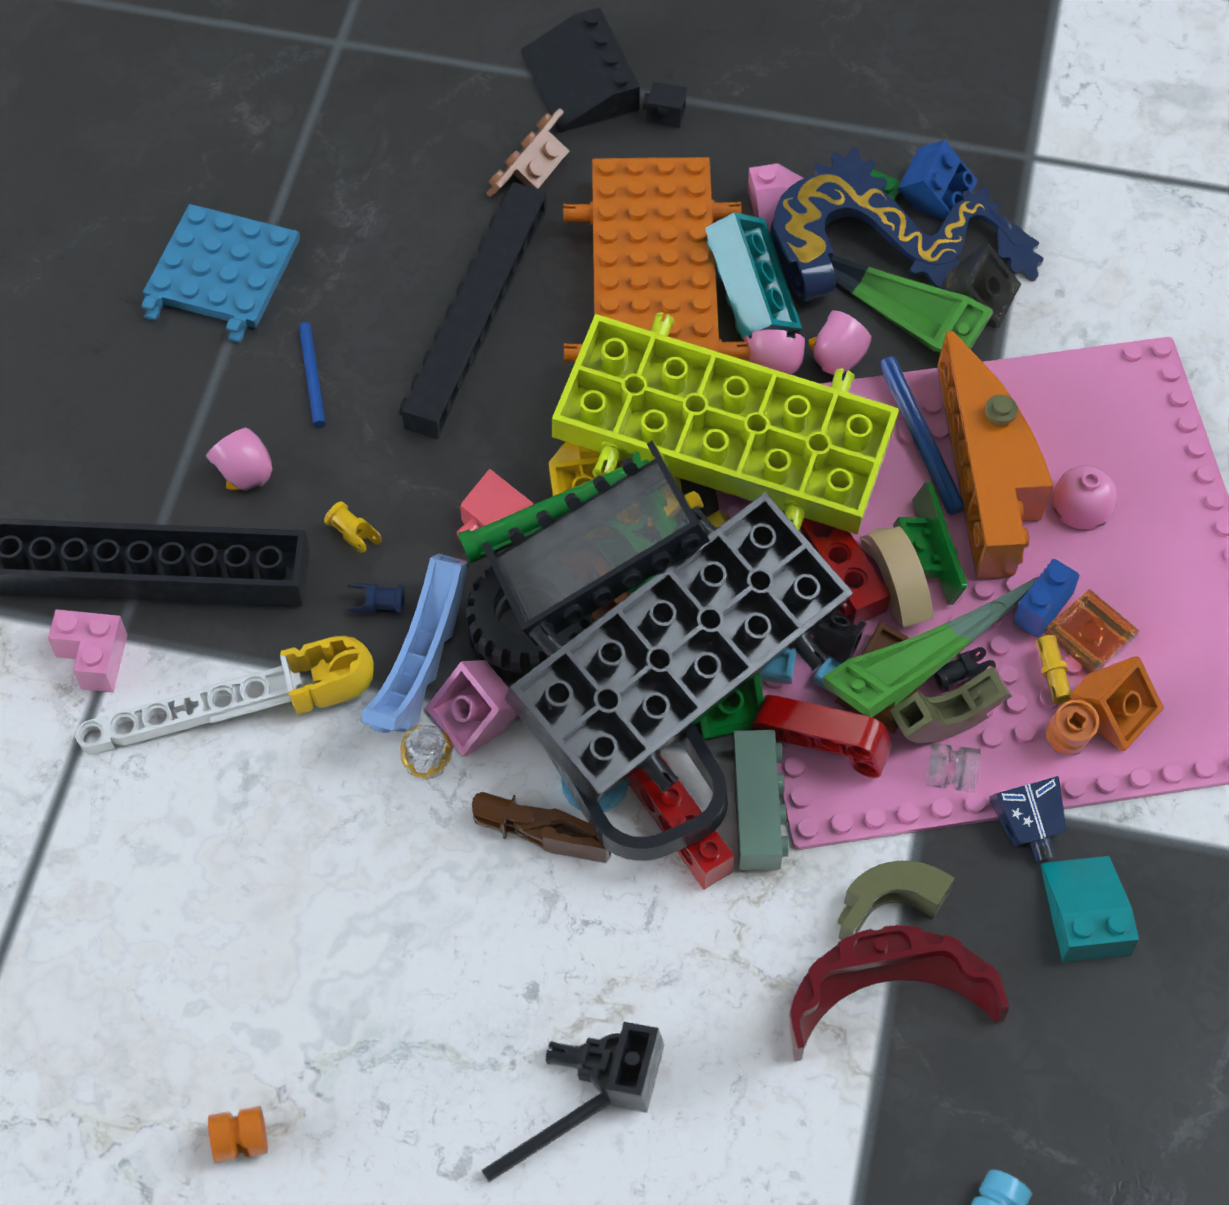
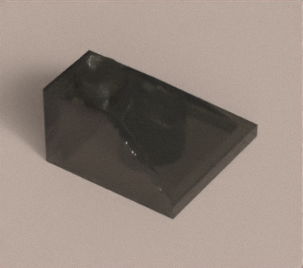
(985, 280)

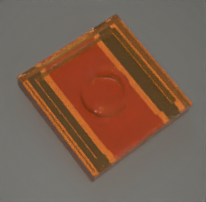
(1092, 631)

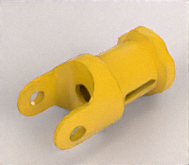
(351, 527)

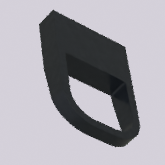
(670, 840)

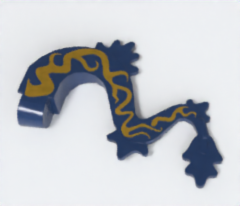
(852, 192)

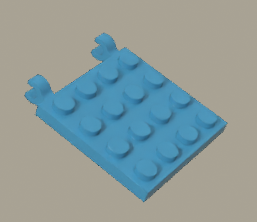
(220, 268)

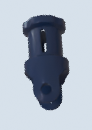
(380, 598)

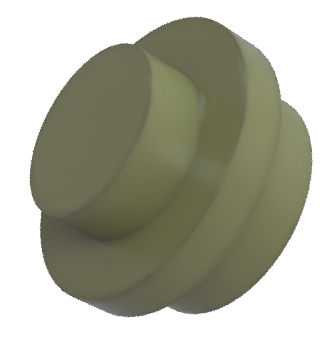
(1001, 410)

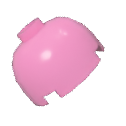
(776, 350)
(1085, 497)

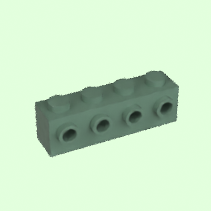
(757, 800)

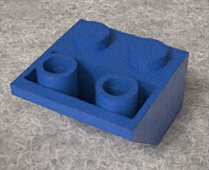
(936, 180)

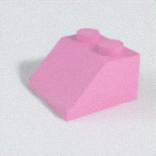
(472, 706)

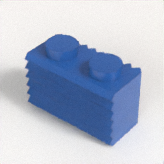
(1046, 598)

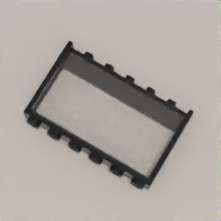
(597, 546)

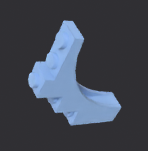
(402, 695)

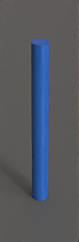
(312, 375)

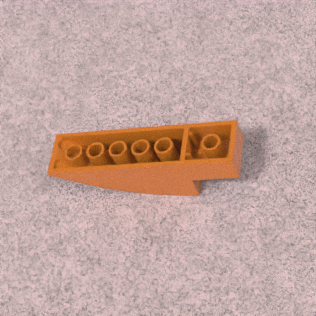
(996, 466)

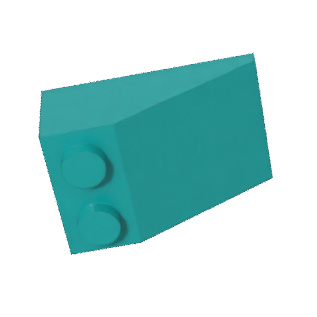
(1089, 909)

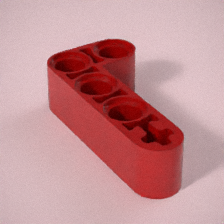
(827, 730)

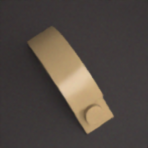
(902, 574)

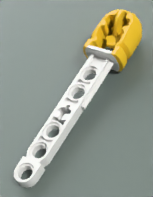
(339, 671)

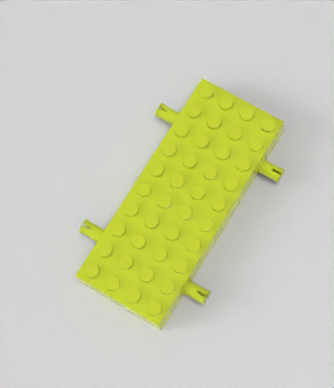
(725, 422)

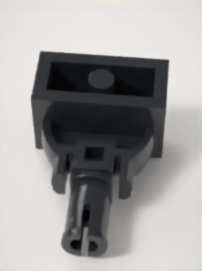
(617, 1064)

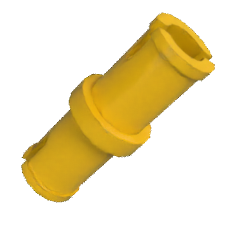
(1054, 669)

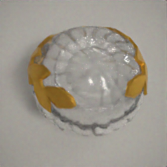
(426, 751)

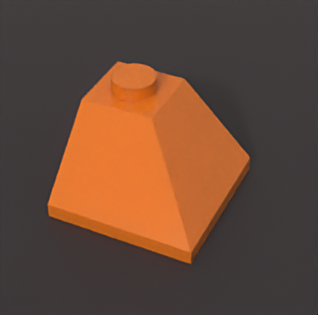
(1122, 700)

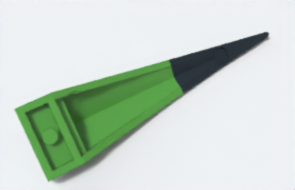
(914, 306)

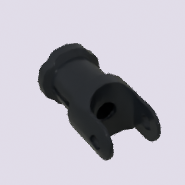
(962, 669)

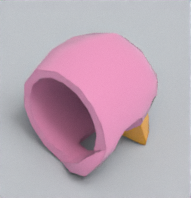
(840, 343)
(242, 460)

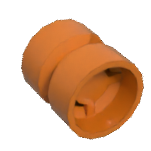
(1072, 727)
(237, 1134)

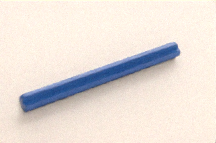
(922, 436)

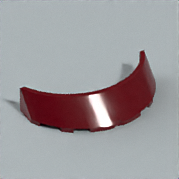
(887, 956)

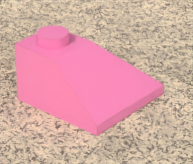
(766, 187)

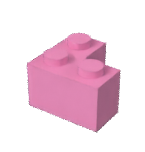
(94, 642)

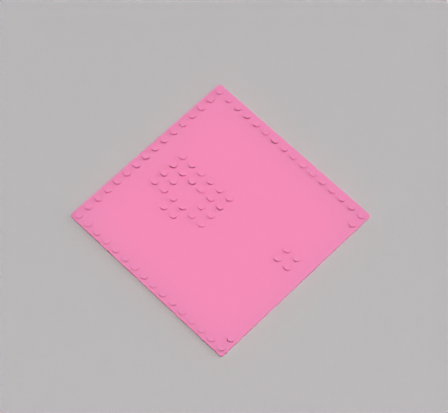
(1153, 562)

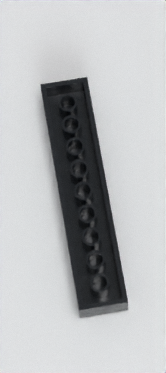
(153, 562)

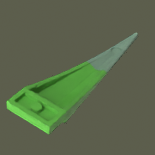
(895, 671)

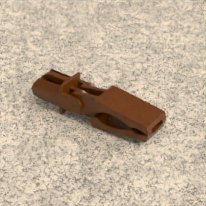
(539, 827)

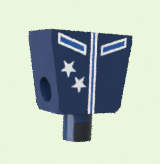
(1032, 815)

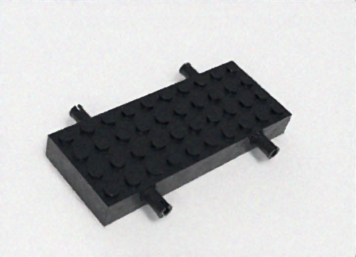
(677, 649)

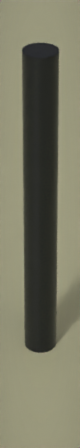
(545, 1137)

